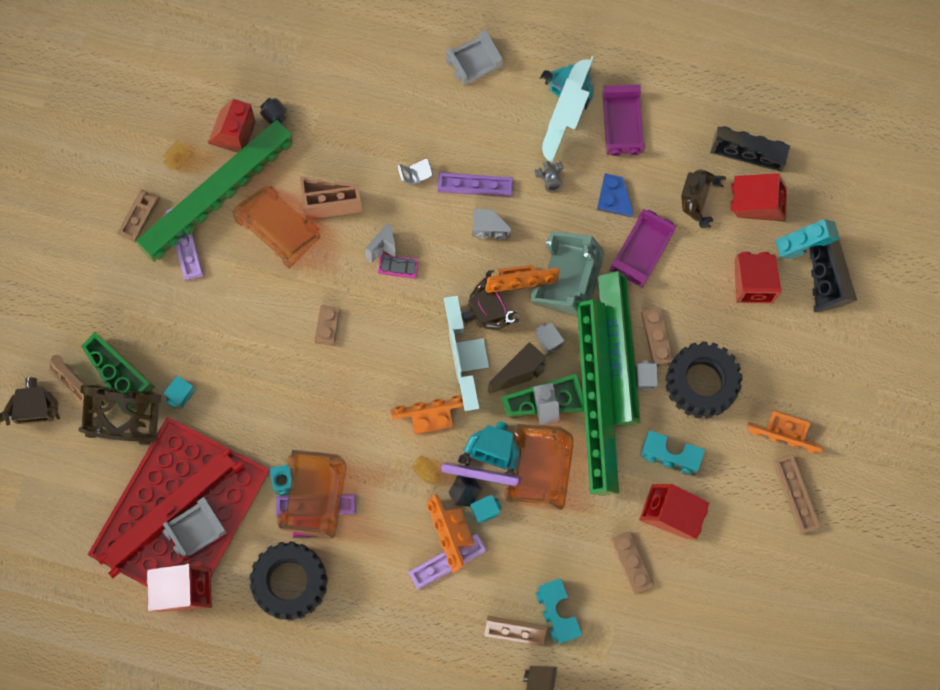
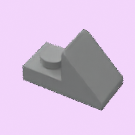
(382, 242)
(546, 404)

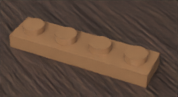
(796, 494)

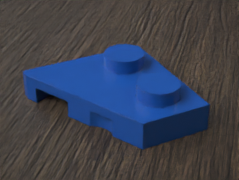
(614, 196)

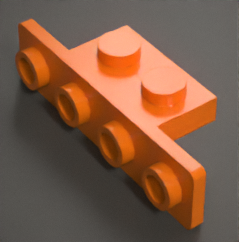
(521, 277)
(429, 416)
(786, 428)
(451, 530)

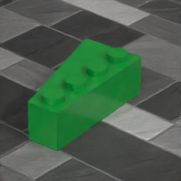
(114, 368)
(566, 391)

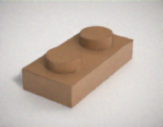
(327, 325)

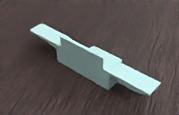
(567, 109)
(466, 355)

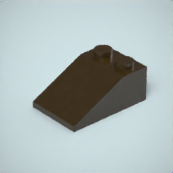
(522, 368)
(540, 677)

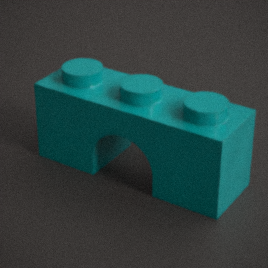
(816, 234)
(655, 450)
(562, 629)

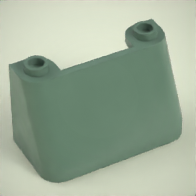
(579, 265)

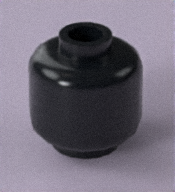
(273, 110)

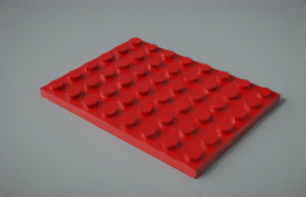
(163, 470)

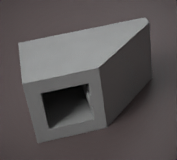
(489, 224)

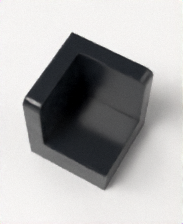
(464, 490)

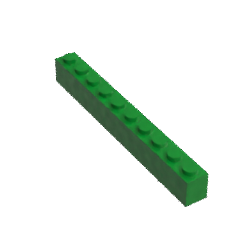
(215, 191)
(597, 398)

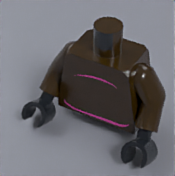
(696, 192)
(488, 308)

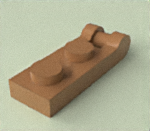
(138, 216)
(66, 377)

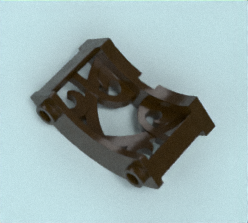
(92, 404)

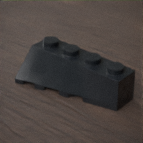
(750, 148)
(831, 277)

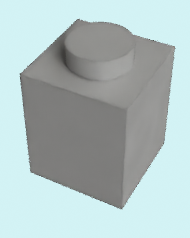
(548, 338)
(646, 375)

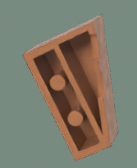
(329, 199)

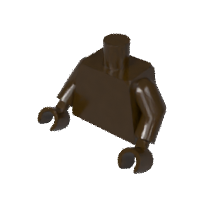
(30, 405)

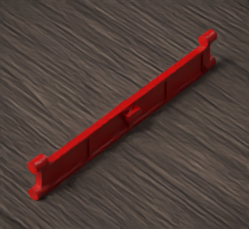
(167, 510)

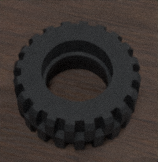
(714, 358)
(269, 562)

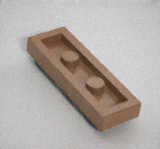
(657, 336)
(631, 562)
(515, 630)

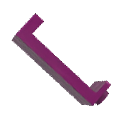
(622, 120)
(643, 247)

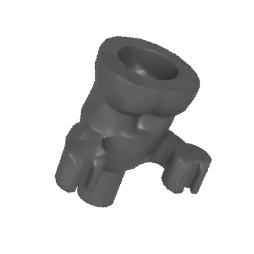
(551, 176)

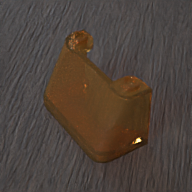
(277, 224)
(543, 466)
(314, 493)

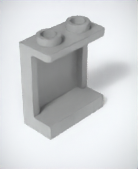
(474, 59)
(194, 529)

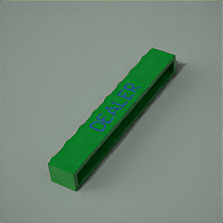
(615, 295)

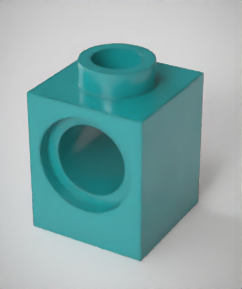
(178, 392)
(278, 472)
(486, 509)

